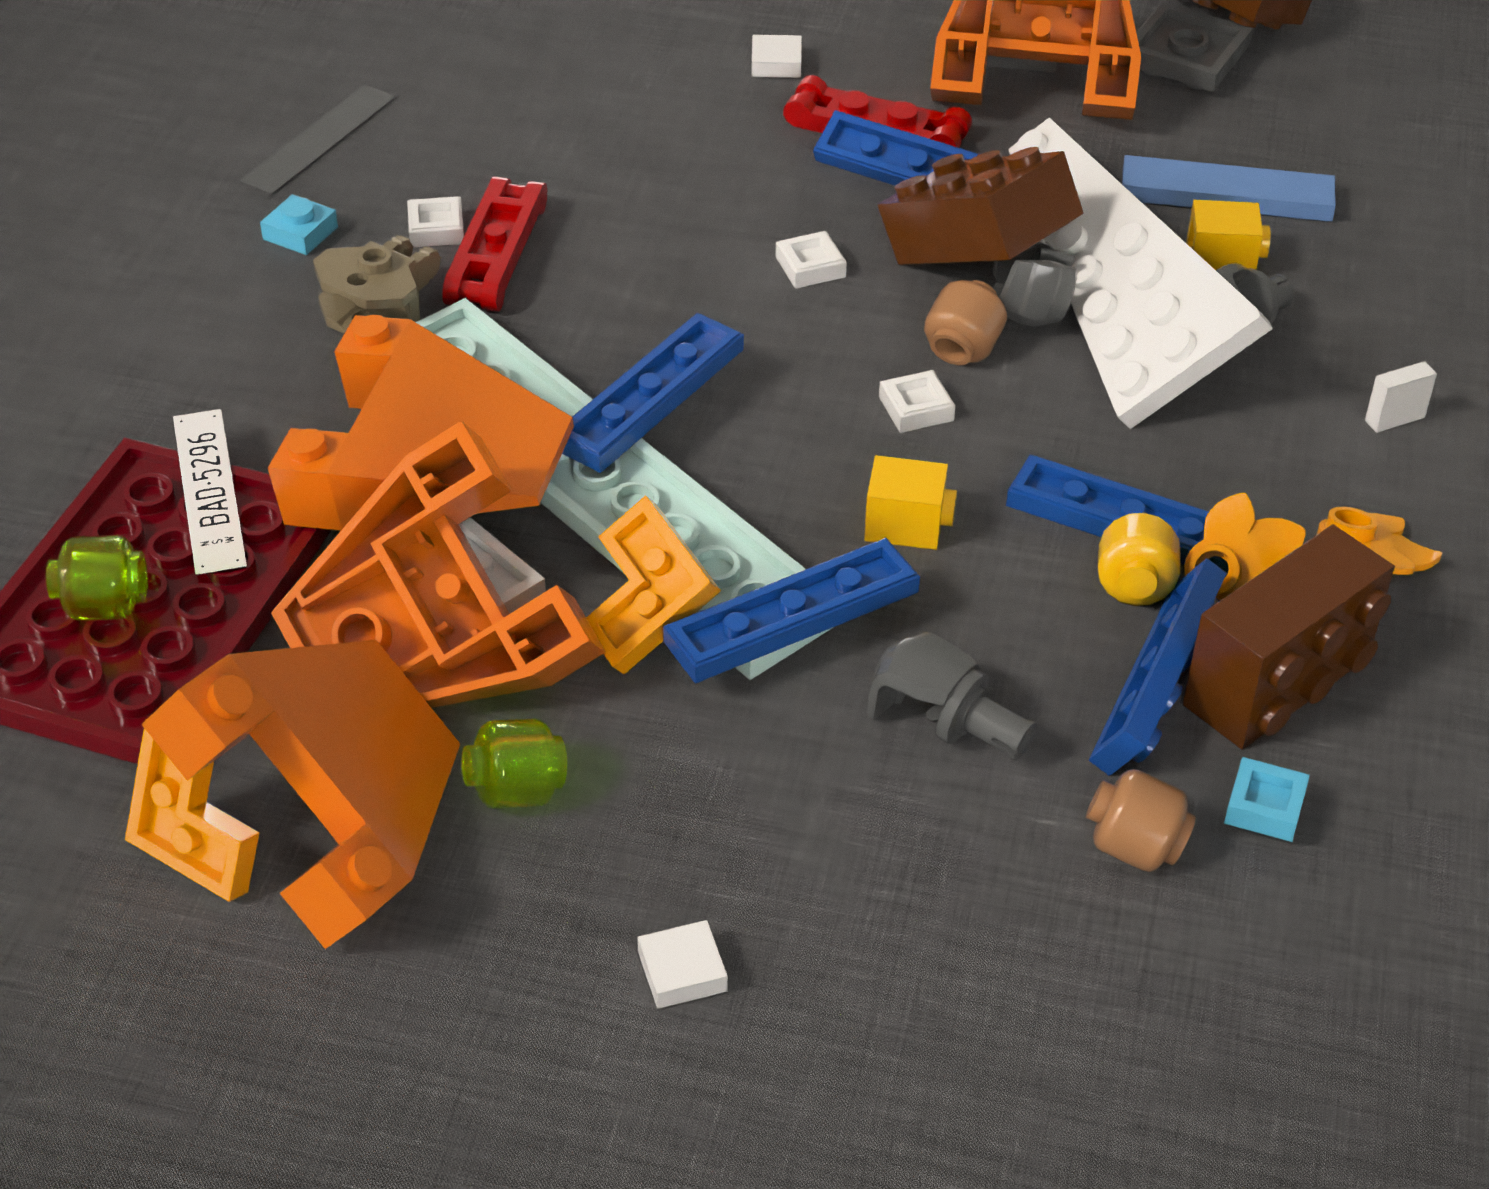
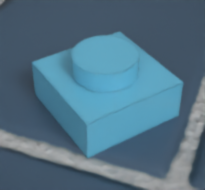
(299, 224)
(1266, 799)

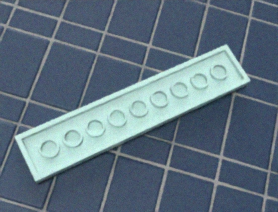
(592, 501)

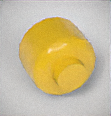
(1139, 559)

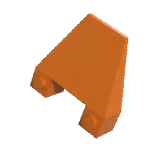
(1042, 30)
(408, 393)
(421, 592)
(349, 744)

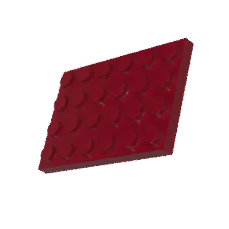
(104, 677)

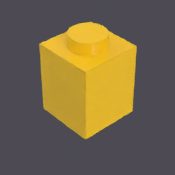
(1228, 233)
(908, 502)

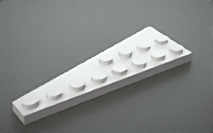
(1140, 292)

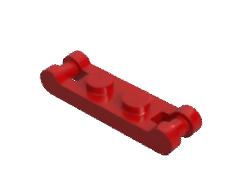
(816, 103)
(494, 243)

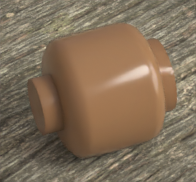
(965, 322)
(1141, 820)

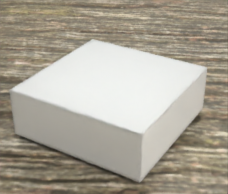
(776, 56)
(435, 221)
(810, 259)
(1400, 396)
(916, 401)
(682, 964)

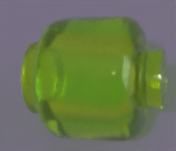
(98, 577)
(515, 763)

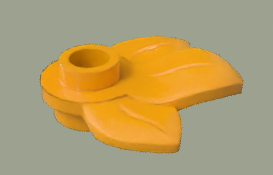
(1383, 536)
(1243, 542)

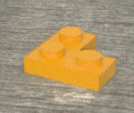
(661, 588)
(183, 830)

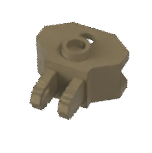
(373, 280)

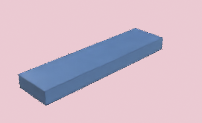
(1276, 191)

